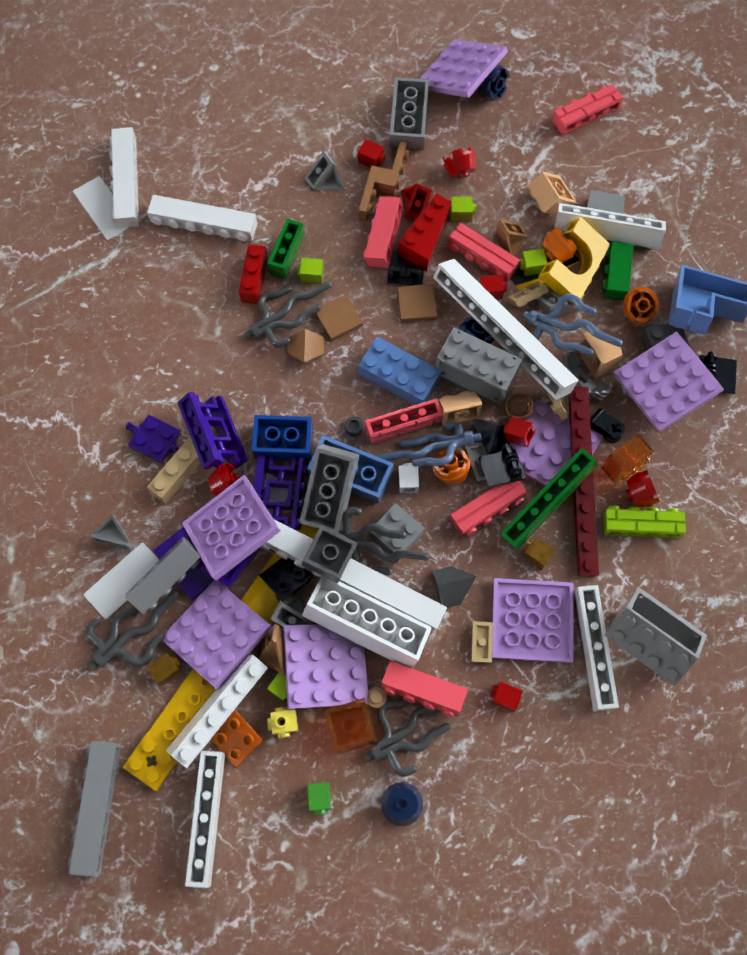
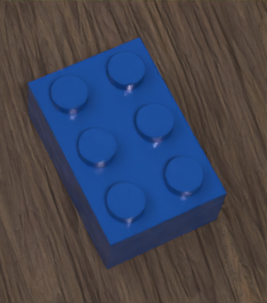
(282, 437)

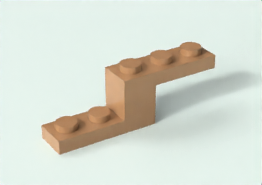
(383, 181)

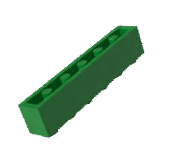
(549, 498)

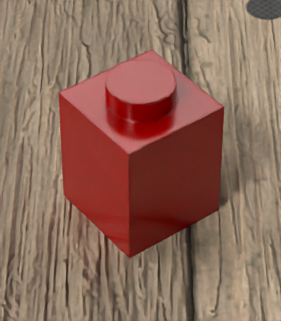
(371, 154)
(494, 285)
(519, 431)
(506, 696)

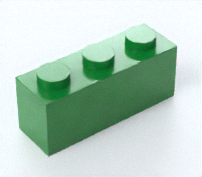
(286, 248)
(617, 271)

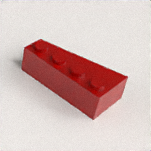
(424, 234)

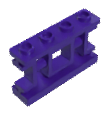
(210, 448)
(294, 495)

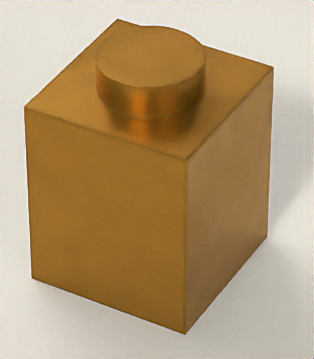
(538, 552)
(164, 668)

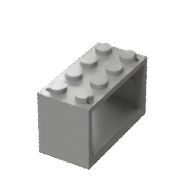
(478, 367)
(656, 636)

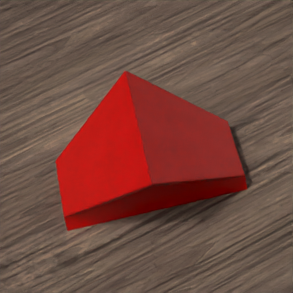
(415, 200)

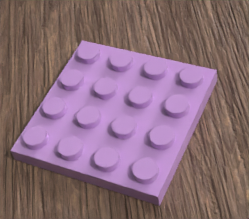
(463, 67)
(668, 381)
(549, 446)
(230, 527)
(532, 620)
(216, 633)
(322, 668)

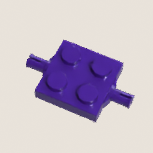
(154, 438)

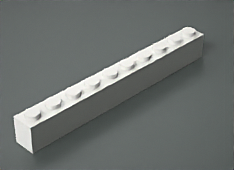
(505, 329)
(294, 545)

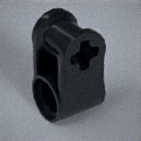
(606, 425)

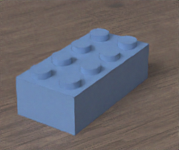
(399, 372)
(371, 472)

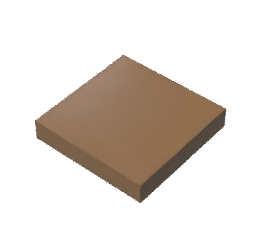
(417, 302)
(339, 317)

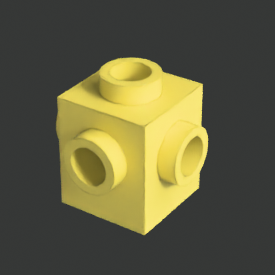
(290, 725)

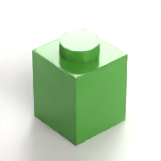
(319, 798)

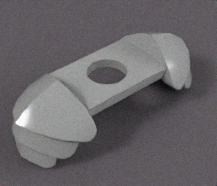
(572, 363)

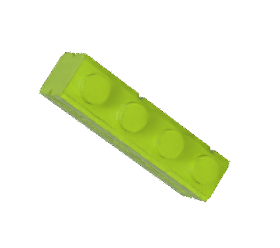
(644, 522)

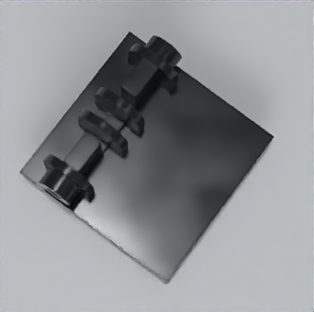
(404, 272)
(722, 369)
(502, 467)
(285, 578)

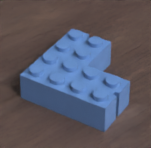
(702, 295)

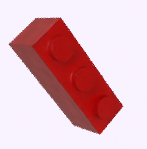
(253, 274)

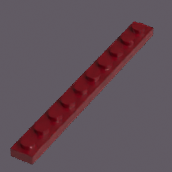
(584, 494)

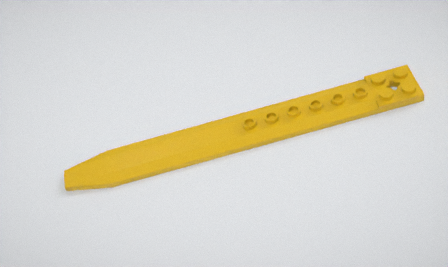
(193, 695)

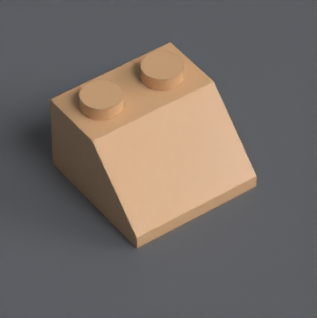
(549, 192)
(604, 357)
(460, 407)

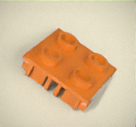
(236, 738)

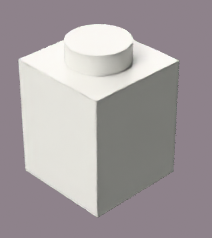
(408, 478)

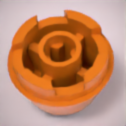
(558, 246)
(641, 305)
(455, 471)

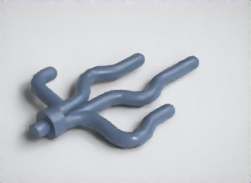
(544, 322)
(449, 442)

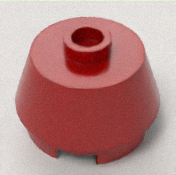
(460, 163)
(222, 478)
(641, 490)

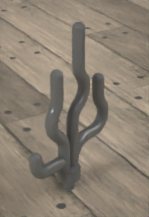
(271, 322)
(373, 546)
(113, 645)
(389, 744)

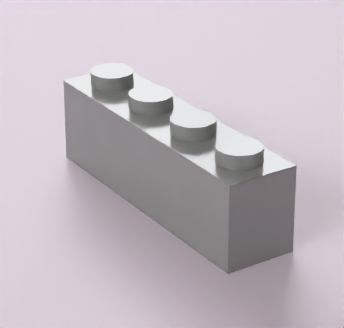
(163, 575)

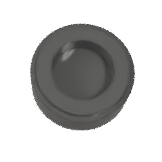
(353, 426)

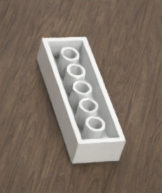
(367, 622)

